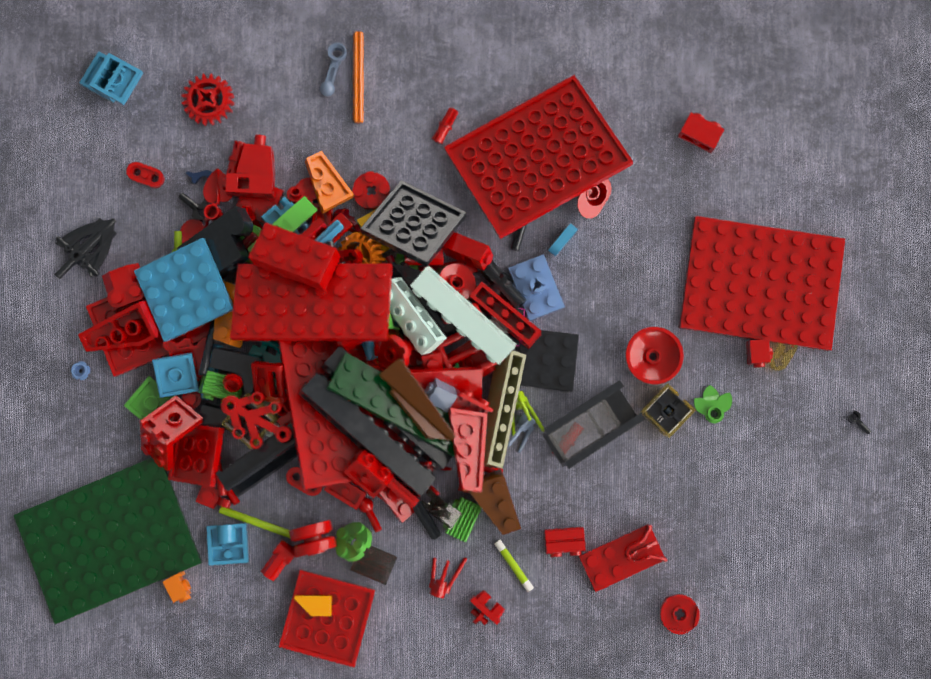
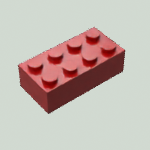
(294, 256)

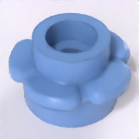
(85, 370)

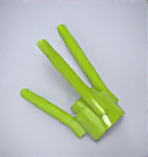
(523, 403)

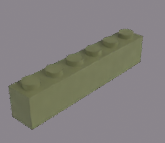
(503, 400)

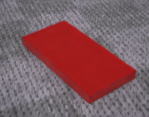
(460, 378)

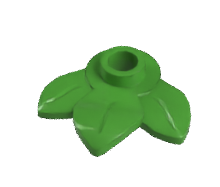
(713, 401)

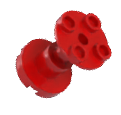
(393, 349)

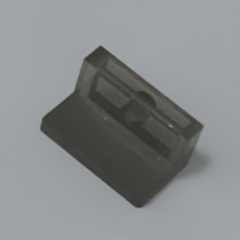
(375, 565)

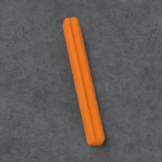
(358, 77)

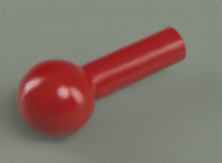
(366, 507)

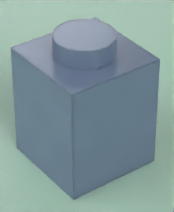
(441, 394)

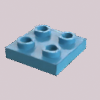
(227, 544)

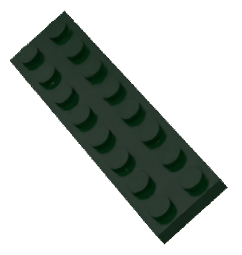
(365, 388)

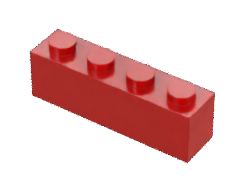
(505, 315)

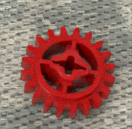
(203, 104)

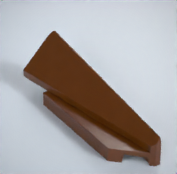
(415, 402)

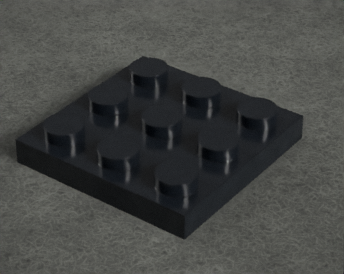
(551, 361)

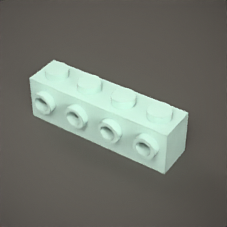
(414, 318)

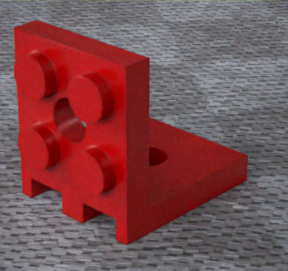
(160, 433)

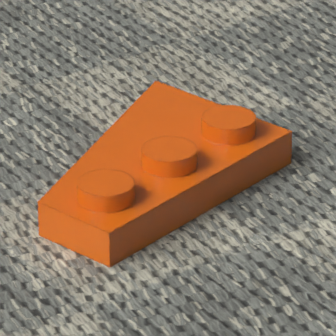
(327, 183)

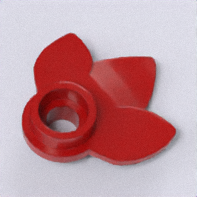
(303, 188)

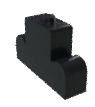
(225, 241)

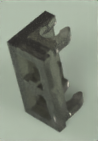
(442, 509)

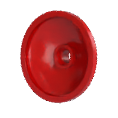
(666, 349)

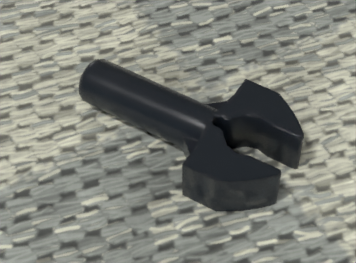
(193, 205)

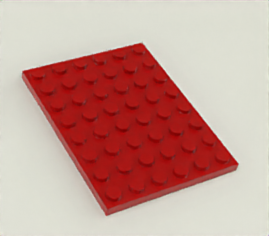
(538, 156)
(762, 283)
(320, 446)

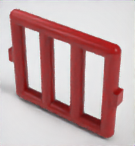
(448, 362)

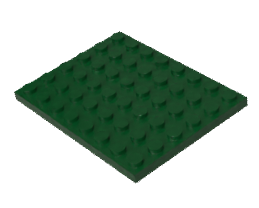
(107, 539)

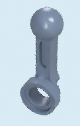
(327, 87)

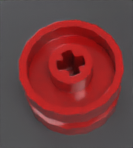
(312, 538)

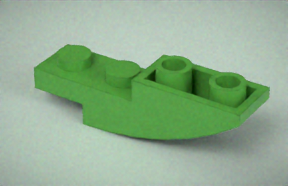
(295, 216)

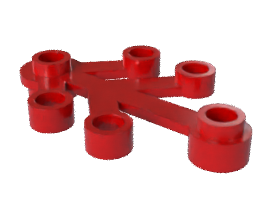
(253, 417)

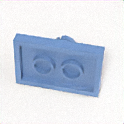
(537, 286)

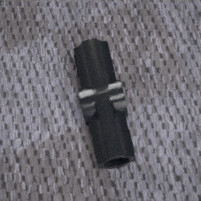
(503, 285)

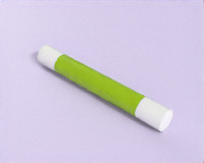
(513, 565)

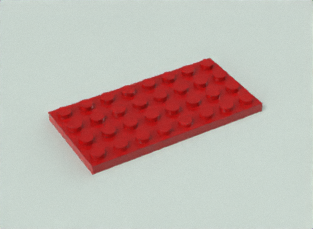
(286, 310)

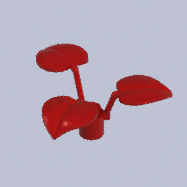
(212, 193)

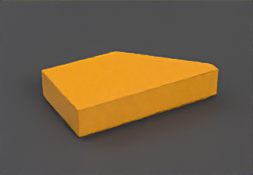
(316, 604)

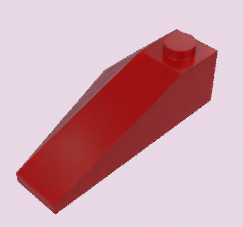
(125, 329)

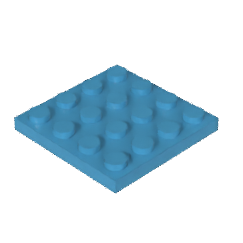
(184, 290)

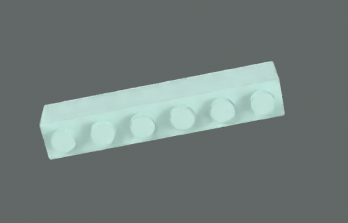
(463, 315)

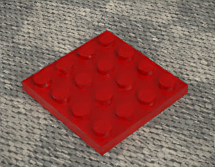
(333, 636)

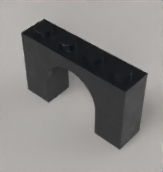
(239, 364)

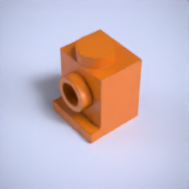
(178, 587)

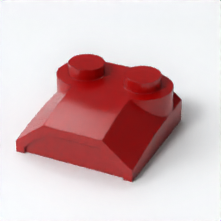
(123, 287)

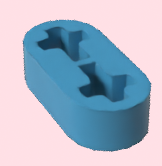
(563, 239)

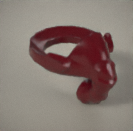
(345, 212)

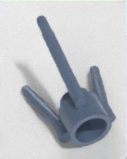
(523, 425)

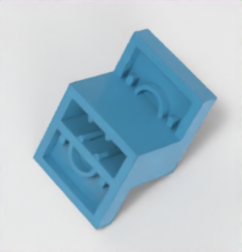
(111, 78)

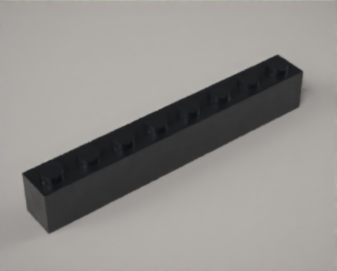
(367, 435)
(419, 447)

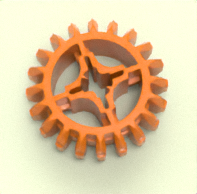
(369, 248)

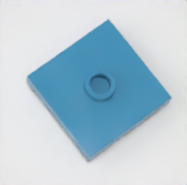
(175, 375)

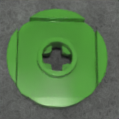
(346, 535)

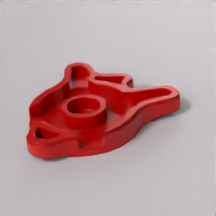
(186, 346)

